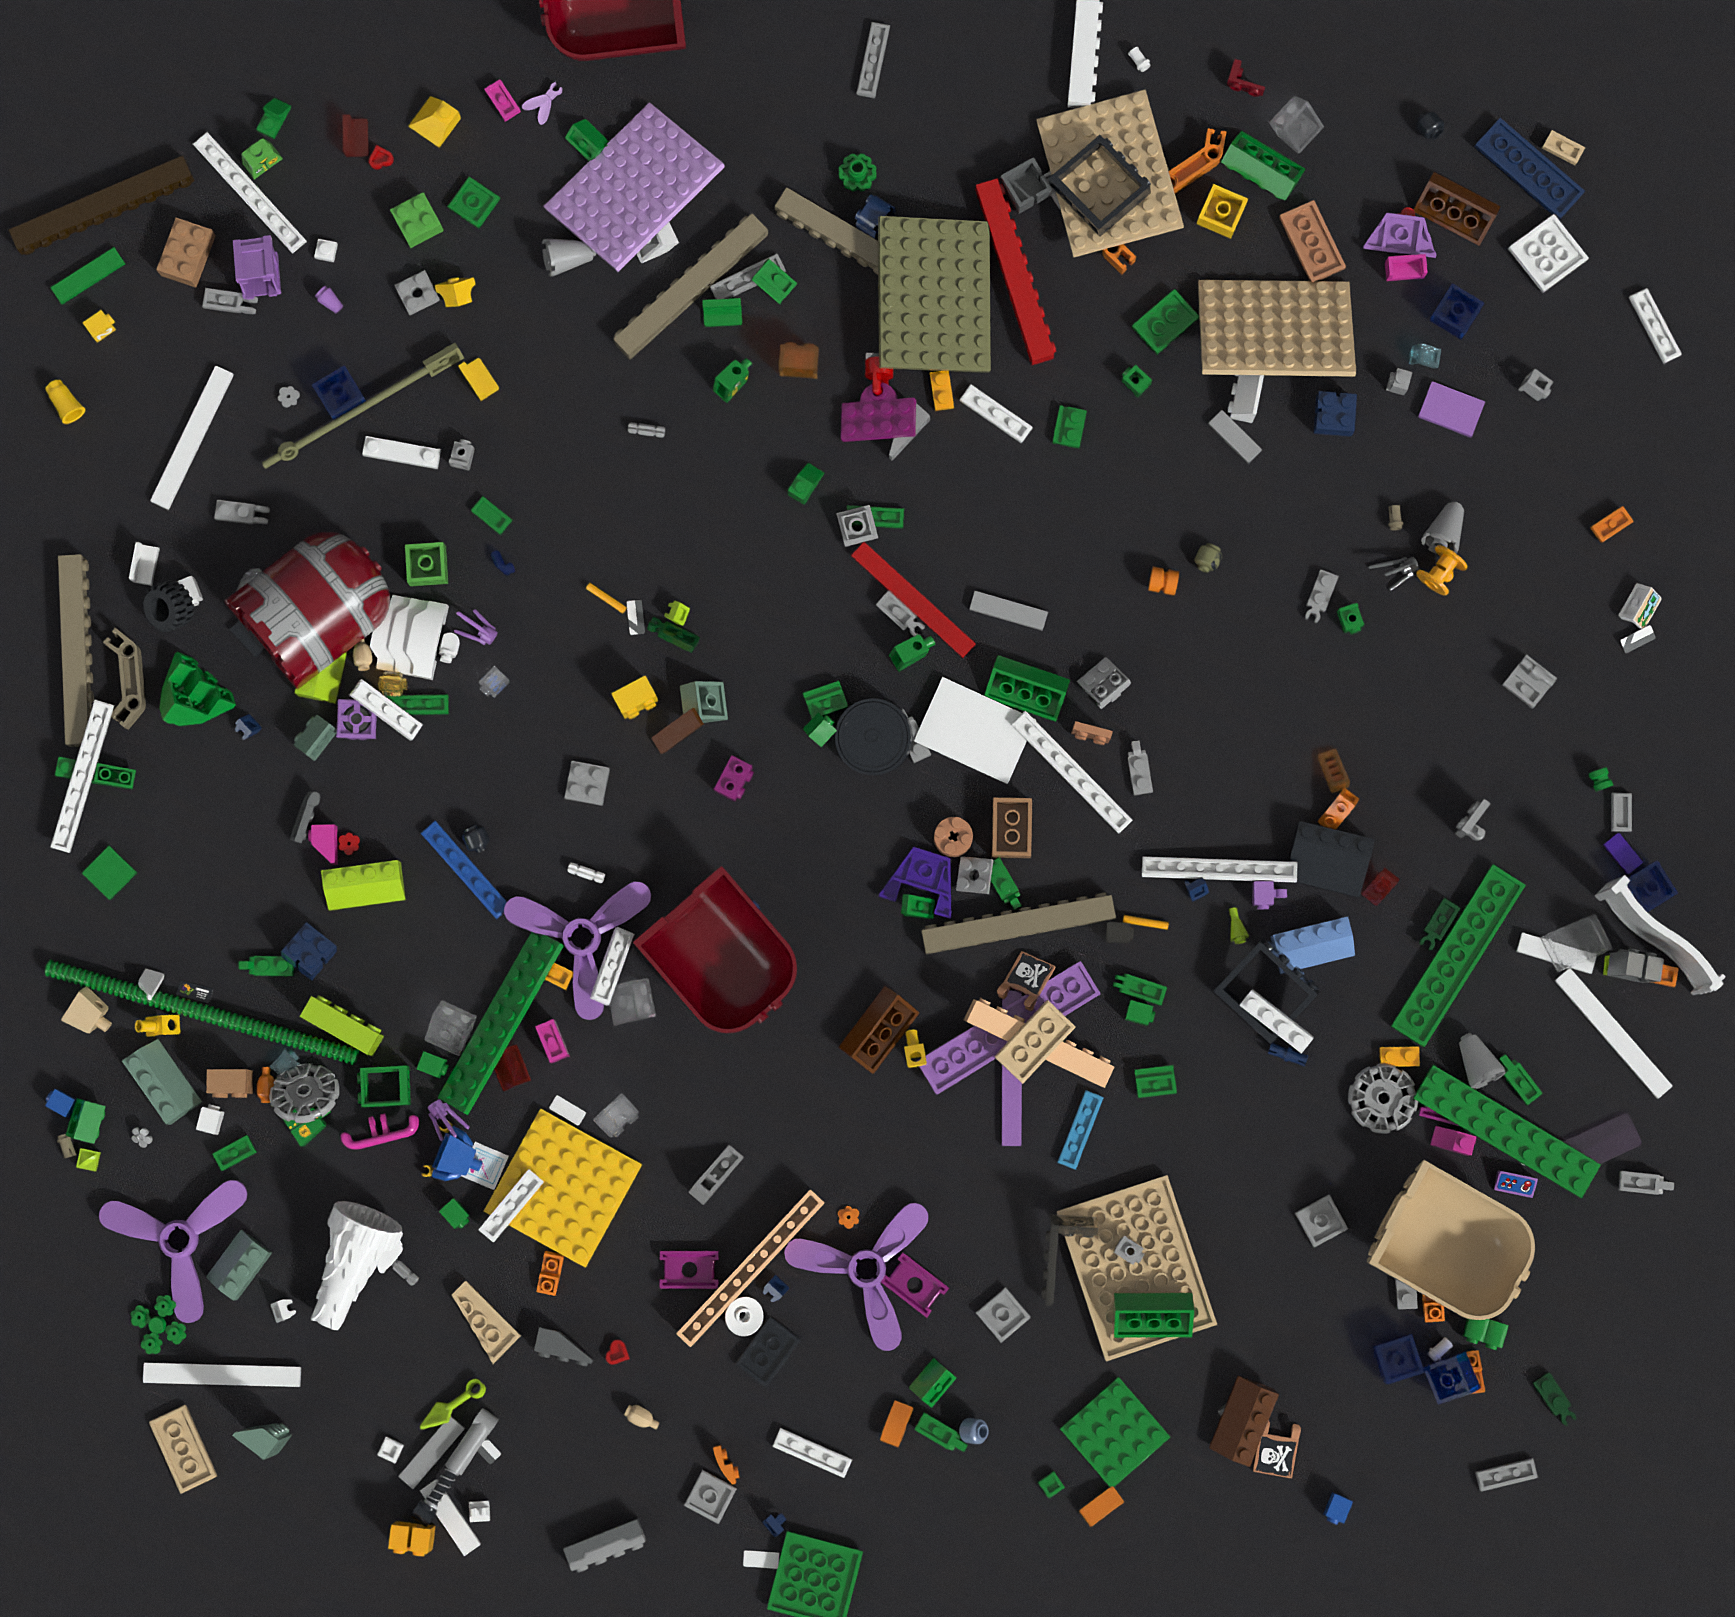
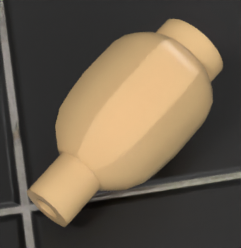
(362, 655)
(640, 1417)

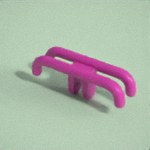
(385, 1137)

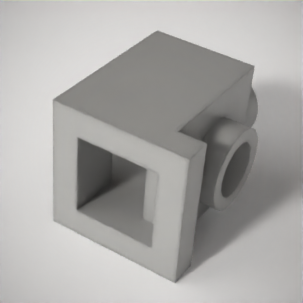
(1399, 381)
(1536, 385)
(462, 461)
(1121, 1250)

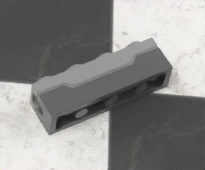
(604, 1545)

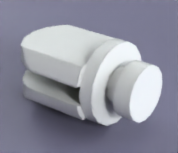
(449, 647)

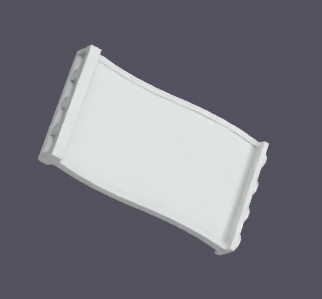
(1674, 946)

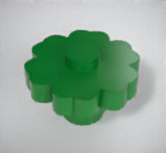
(857, 172)

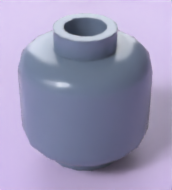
(973, 1431)

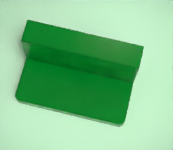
(586, 139)
(722, 312)
(932, 1382)

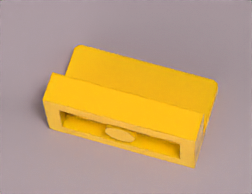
(479, 378)

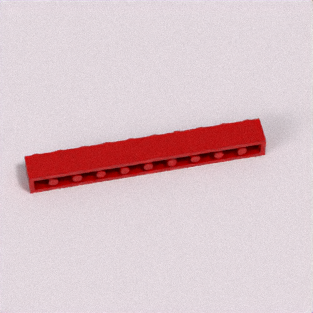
(1014, 271)

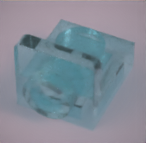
(1425, 355)
(285, 1061)

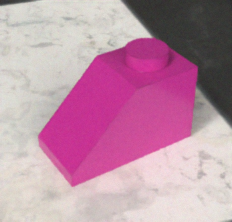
(325, 840)
(1453, 1141)

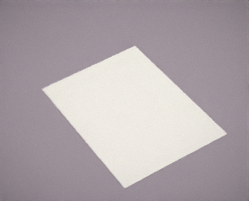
(972, 730)

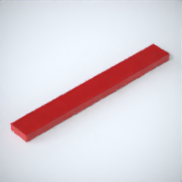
(913, 599)

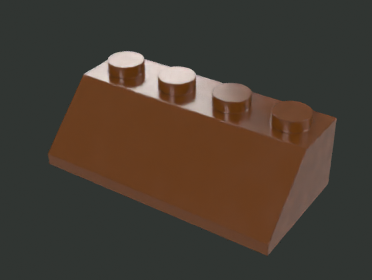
(1456, 208)
(879, 1029)
(1244, 1420)

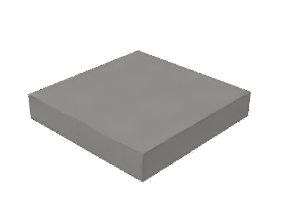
(1321, 1220)
(1003, 1314)
(710, 1496)

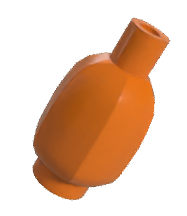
(264, 1085)

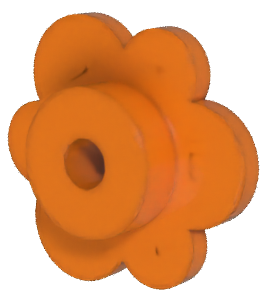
(848, 1223)

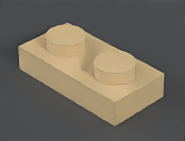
(1563, 147)

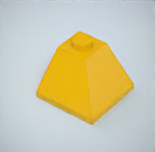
(435, 121)

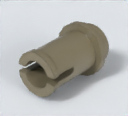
(1395, 517)
(66, 1146)

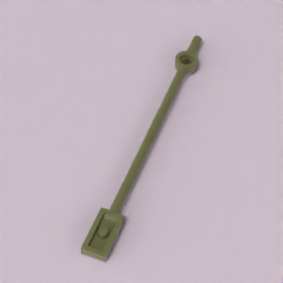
(433, 366)

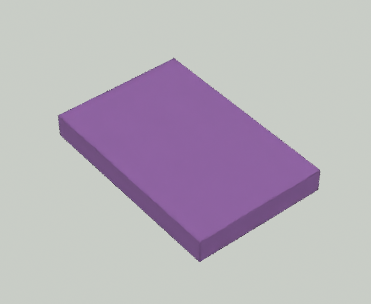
(1451, 409)

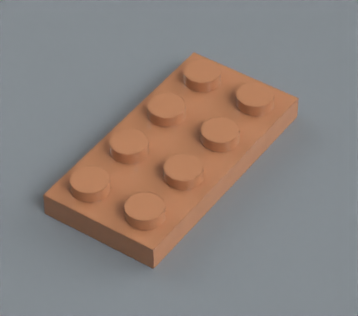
(1312, 241)

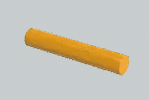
(605, 597)
(1145, 922)

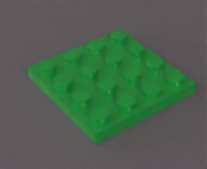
(1115, 1432)
(814, 1577)

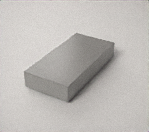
(1621, 812)

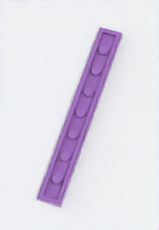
(1011, 1096)

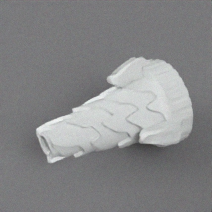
(358, 1244)

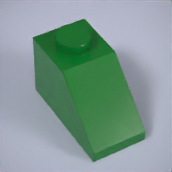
(805, 483)

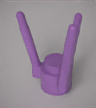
(486, 634)
(438, 1110)

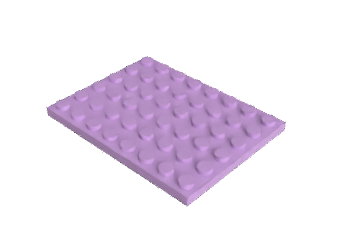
(634, 187)

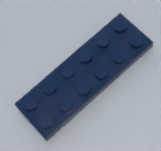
(1529, 168)

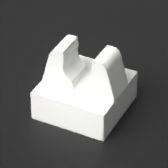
(280, 1310)
(479, 1511)

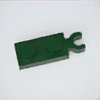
(674, 634)
(1440, 922)
(1553, 1397)

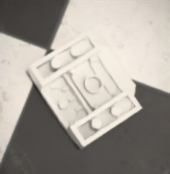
(409, 637)

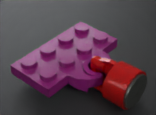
(879, 410)

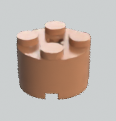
(949, 847)

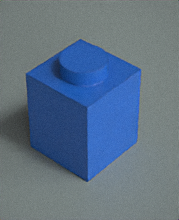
(61, 1102)
(1337, 1508)

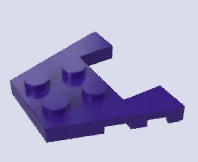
(926, 872)

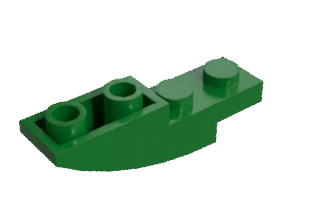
(103, 774)

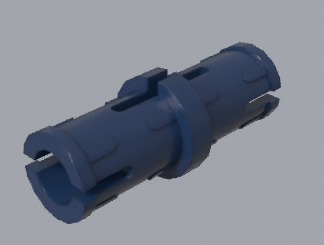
(1288, 1054)

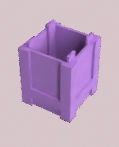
(257, 267)

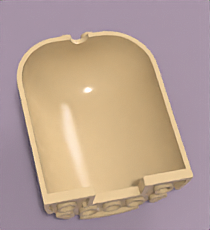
(1454, 1244)

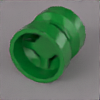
(1601, 779)

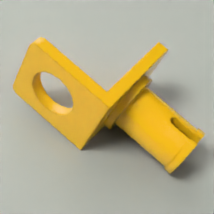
(158, 1025)
(914, 1049)

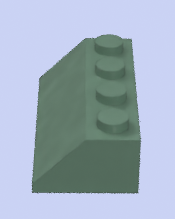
(162, 1081)
(264, 1439)

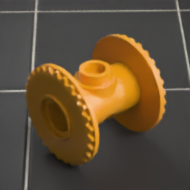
(1442, 571)

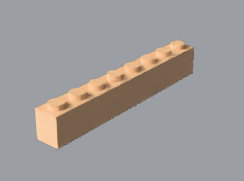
(1065, 1055)

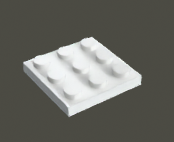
(1548, 253)

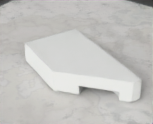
(150, 982)

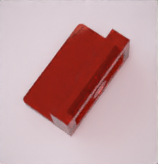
(355, 137)
(511, 1069)

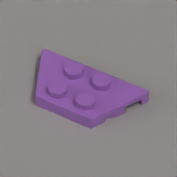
(1401, 235)

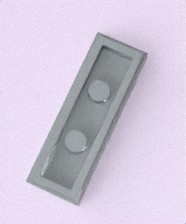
(1234, 436)
(1506, 1474)

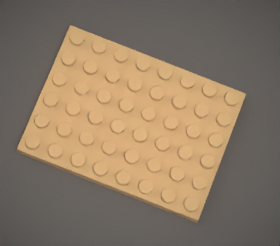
(1101, 181)
(1276, 328)
(1153, 1221)

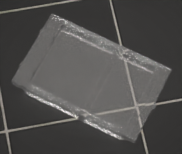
(1576, 943)

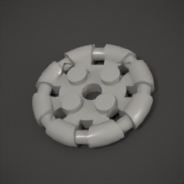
(1371, 1101)
(304, 1102)

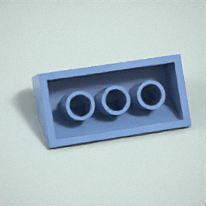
(1316, 943)

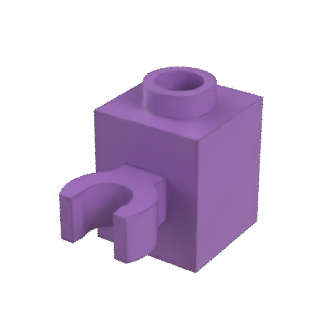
(1264, 894)

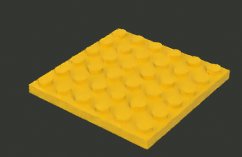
(579, 1190)

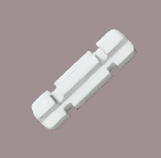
(586, 872)

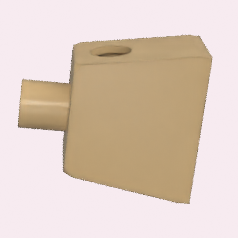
(87, 1012)

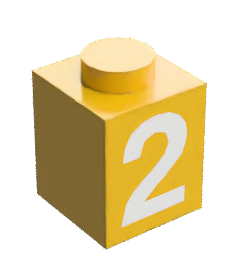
(100, 325)

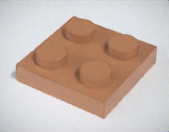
(1097, 734)

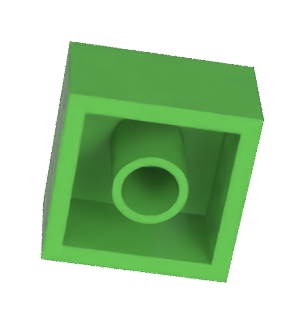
(416, 220)
(426, 564)

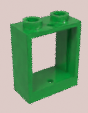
(404, 1078)

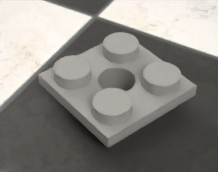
(408, 286)
(861, 514)
(965, 875)

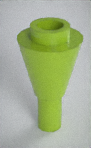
(1238, 931)

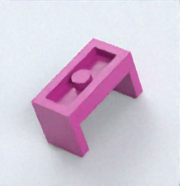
(1406, 267)
(552, 1041)

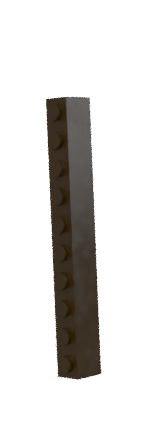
(102, 205)

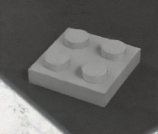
(587, 783)

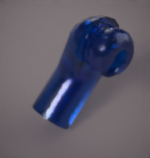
(499, 563)

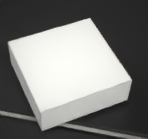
(390, 1449)

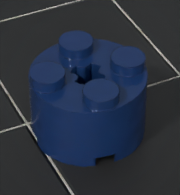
(868, 217)

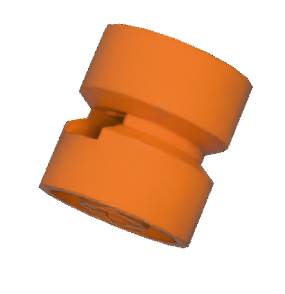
(1163, 580)

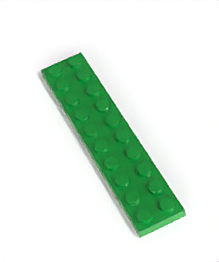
(1458, 955)
(500, 1022)
(1506, 1131)

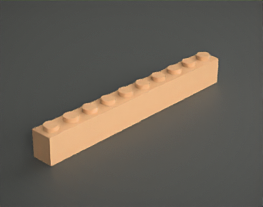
(750, 1268)

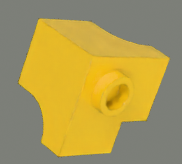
(456, 291)

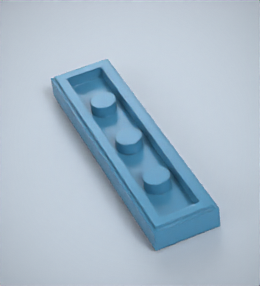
(1080, 1129)

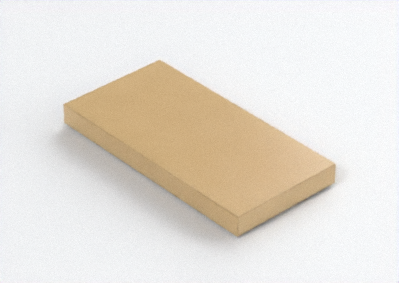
(1034, 1041)
(183, 1449)

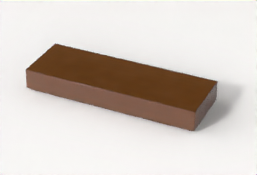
(677, 730)

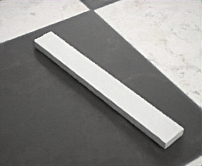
(249, 192)
(192, 437)
(1071, 772)
(82, 776)
(1219, 869)
(1613, 1033)
(222, 1374)

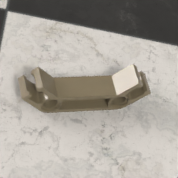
(131, 680)

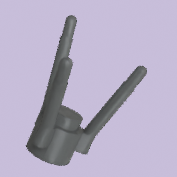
(1407, 567)

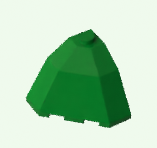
(191, 694)

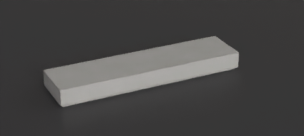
(873, 60)
(740, 281)
(1008, 610)
(431, 1452)

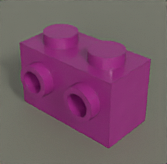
(733, 779)

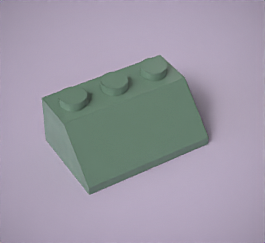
(238, 1265)

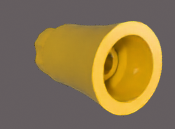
(64, 402)

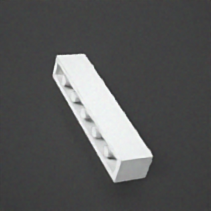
(1083, 53)

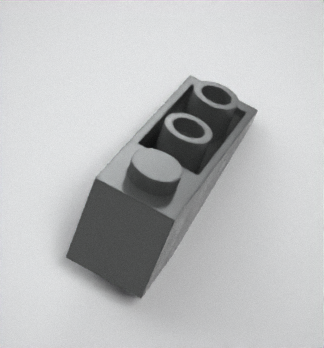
(556, 1343)

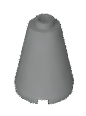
(565, 254)
(1445, 528)
(1479, 1062)

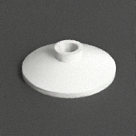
(752, 1319)

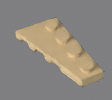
(489, 1326)

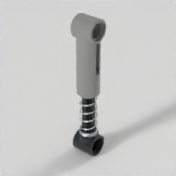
(456, 1465)

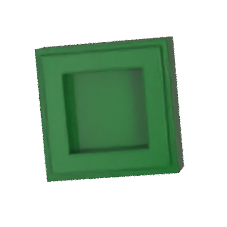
(1051, 1484)

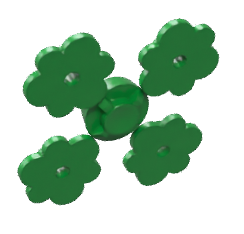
(158, 1324)

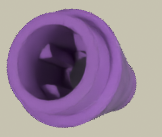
(329, 299)

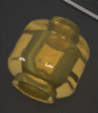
(392, 684)

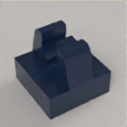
(248, 726)
(1196, 889)
(776, 1288)
(774, 1524)

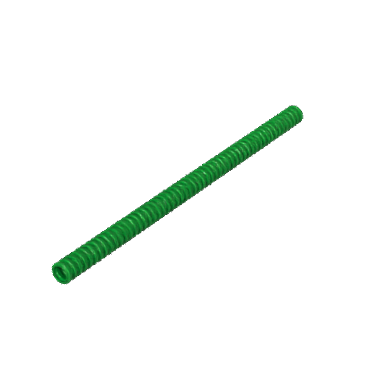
(202, 1012)

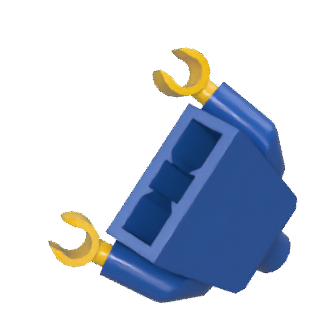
(454, 1157)

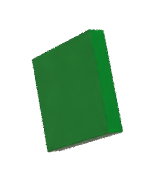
(473, 202)
(109, 872)

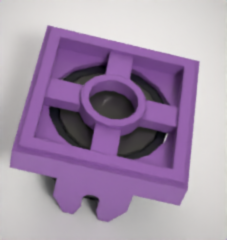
(358, 720)

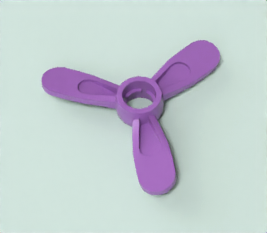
(543, 921)
(141, 1225)
(825, 1259)

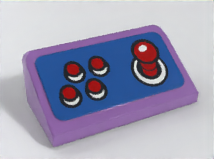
(1515, 1184)

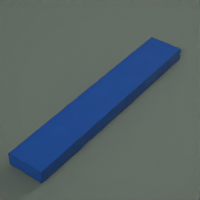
(465, 869)

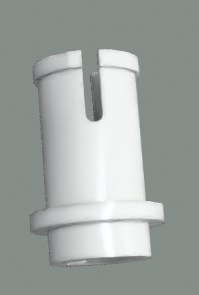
(1139, 59)
(1440, 1349)

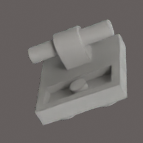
(1529, 681)
(1104, 682)
(1468, 825)

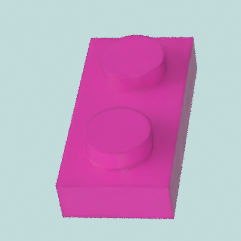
(502, 100)

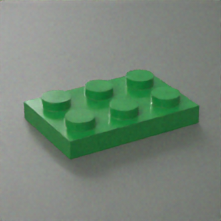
(1165, 322)

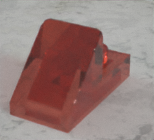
(1380, 886)

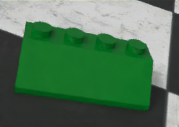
(1262, 165)
(1027, 688)
(1153, 1315)

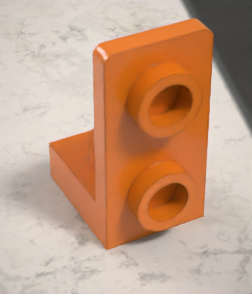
(1339, 809)

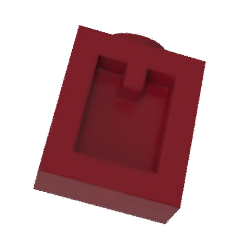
(1238, 84)

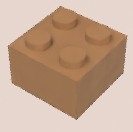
(229, 1081)

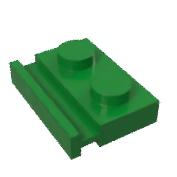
(774, 281)
(1069, 426)
(825, 699)
(1155, 1081)

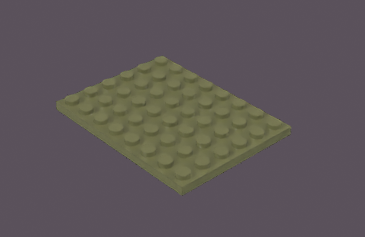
(934, 294)

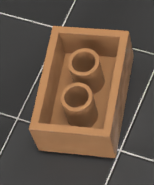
(186, 252)
(1011, 827)

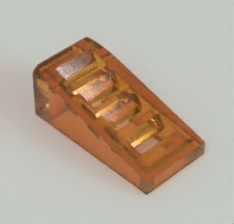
(1345, 782)

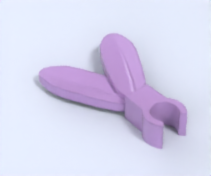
(543, 102)

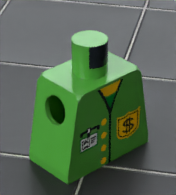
(260, 157)

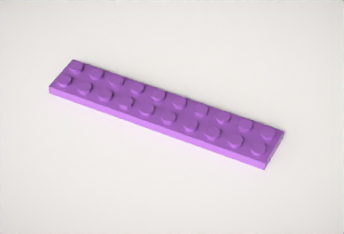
(978, 1047)

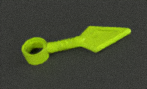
(442, 1412)

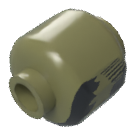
(1208, 558)

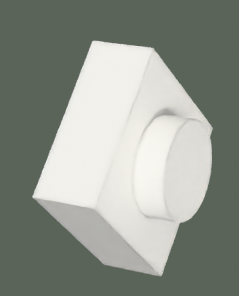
(326, 250)

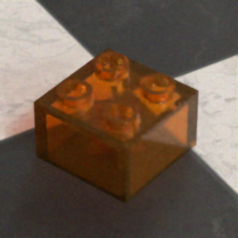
(799, 360)

